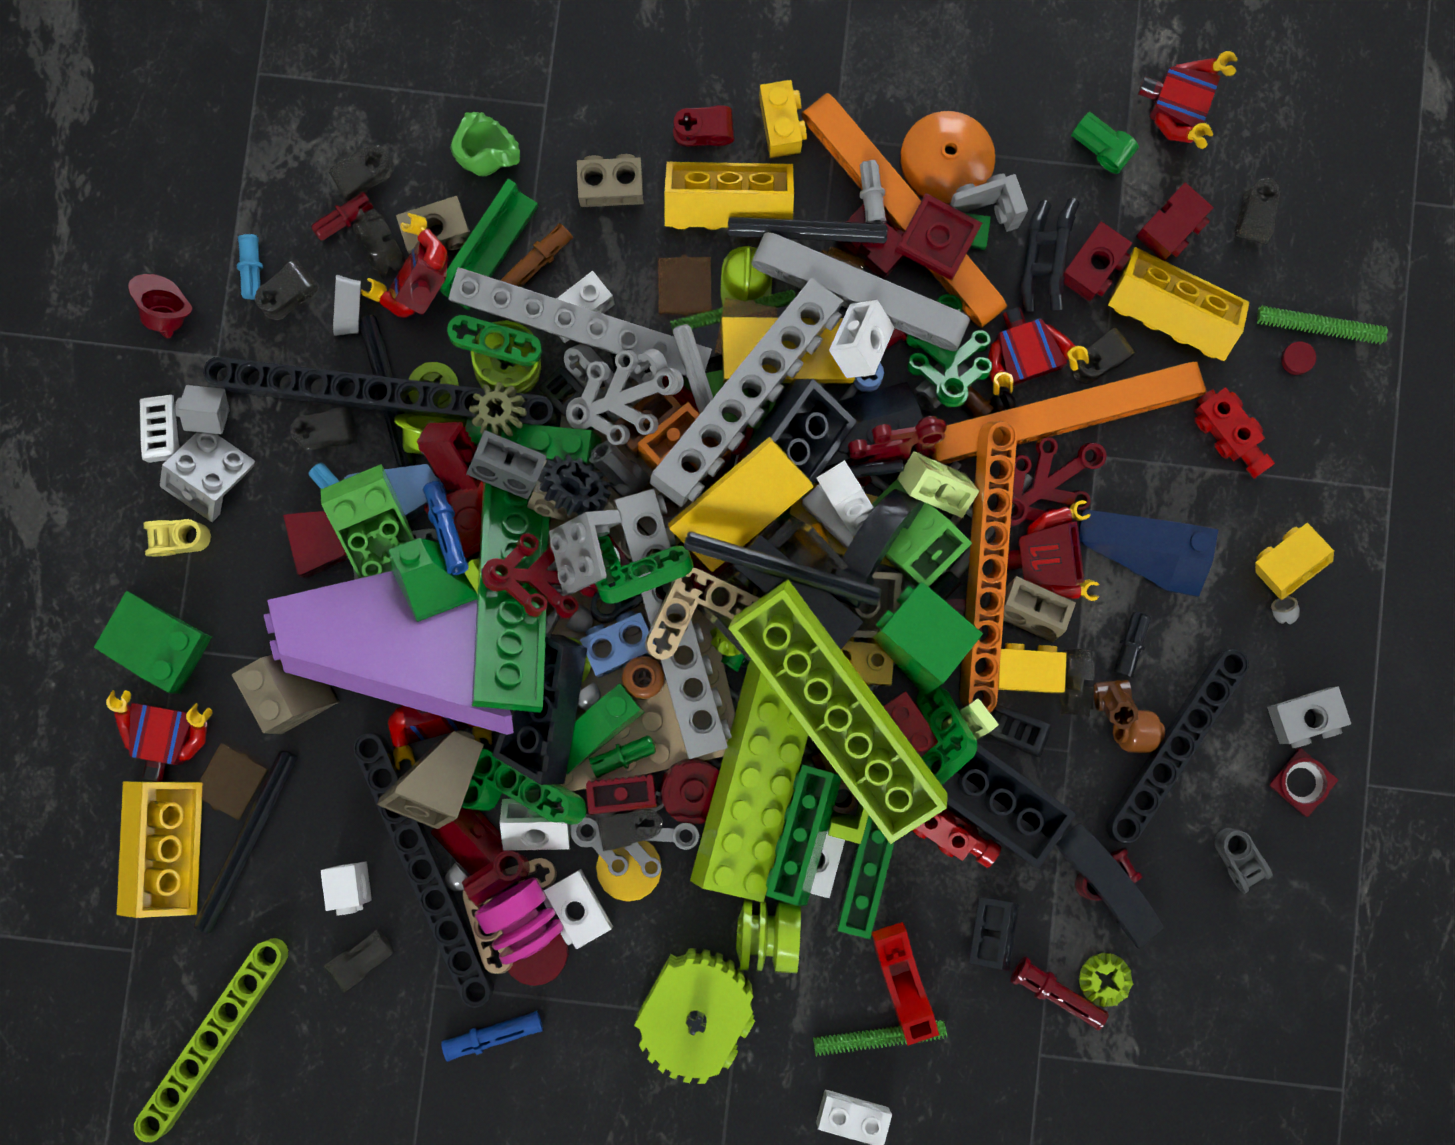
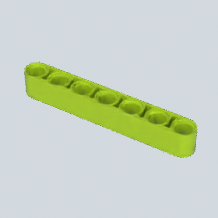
(198, 1048)

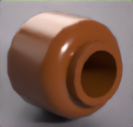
(633, 683)
(1143, 734)

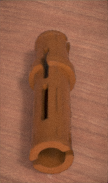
(538, 256)

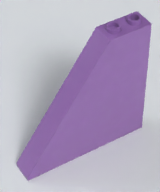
(371, 644)

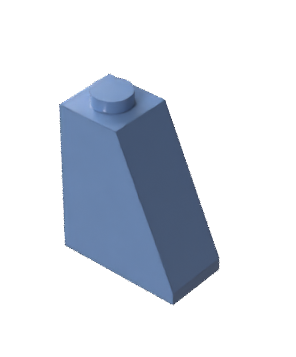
(409, 485)

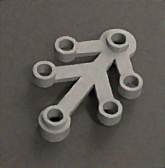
(617, 398)
(635, 849)

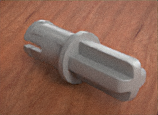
(872, 192)

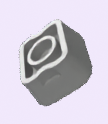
(346, 306)

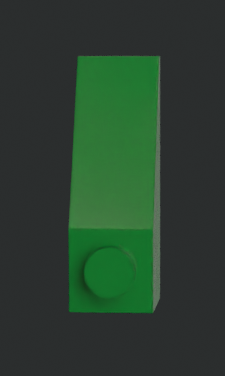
(602, 724)

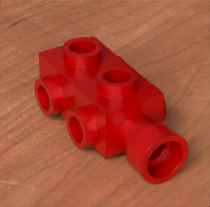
(1226, 426)
(958, 841)

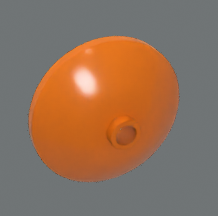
(934, 171)

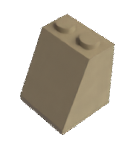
(281, 698)
(437, 782)

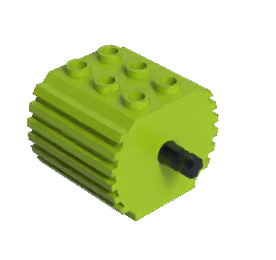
(696, 1015)

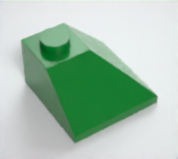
(425, 580)

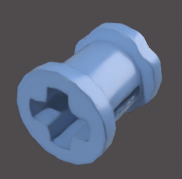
(869, 385)

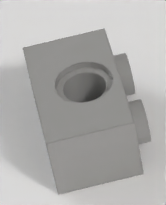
(1329, 713)

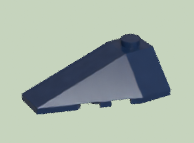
(1162, 551)

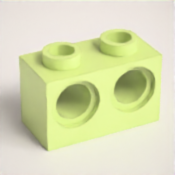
(938, 484)

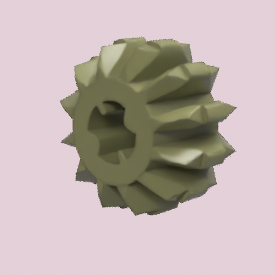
(502, 398)

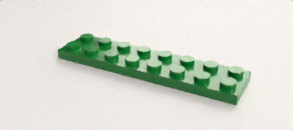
(507, 639)

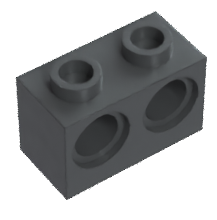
(506, 464)

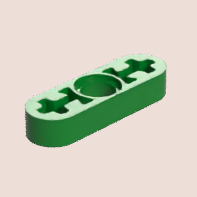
(520, 340)

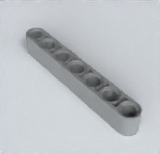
(904, 308)

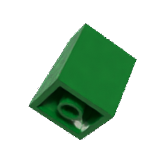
(925, 637)

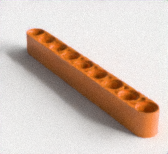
(851, 148)
(1077, 410)
(997, 552)

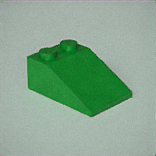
(152, 643)

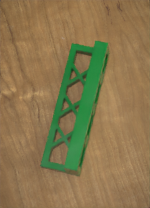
(493, 235)

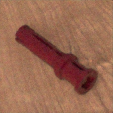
(1045, 986)

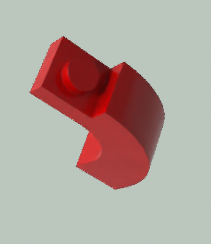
(904, 983)

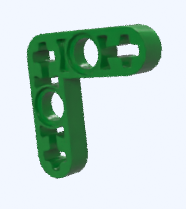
(664, 568)
(949, 738)

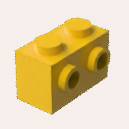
(780, 118)
(1293, 560)
(869, 661)
(1032, 670)

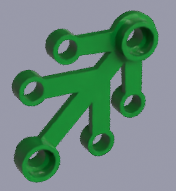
(951, 361)

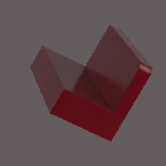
(470, 840)

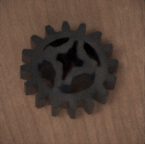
(574, 485)

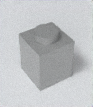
(203, 409)

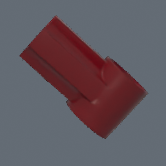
(493, 877)

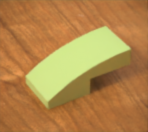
(977, 718)

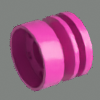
(521, 925)

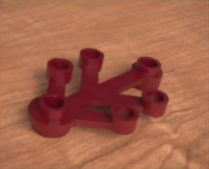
(924, 437)
(1045, 484)
(535, 576)

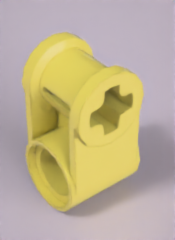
(169, 537)

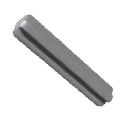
(693, 366)

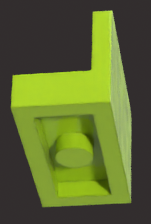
(848, 826)

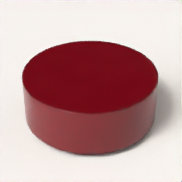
(1298, 358)

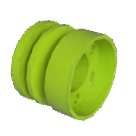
(490, 371)
(769, 936)

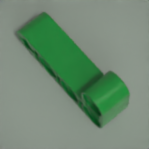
(500, 778)

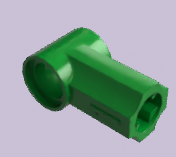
(1111, 147)

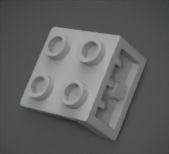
(1000, 190)
(204, 472)
(579, 551)

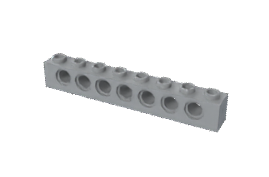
(811, 302)
(564, 318)
(696, 740)

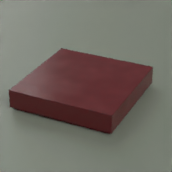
(938, 236)

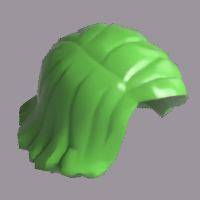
(483, 145)

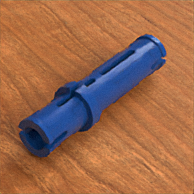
(442, 517)
(487, 1037)

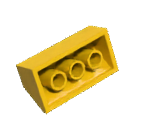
(713, 192)
(1179, 304)
(159, 849)

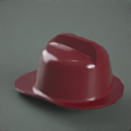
(159, 303)

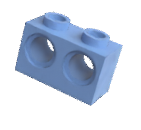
(621, 650)

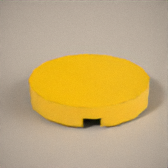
(632, 884)

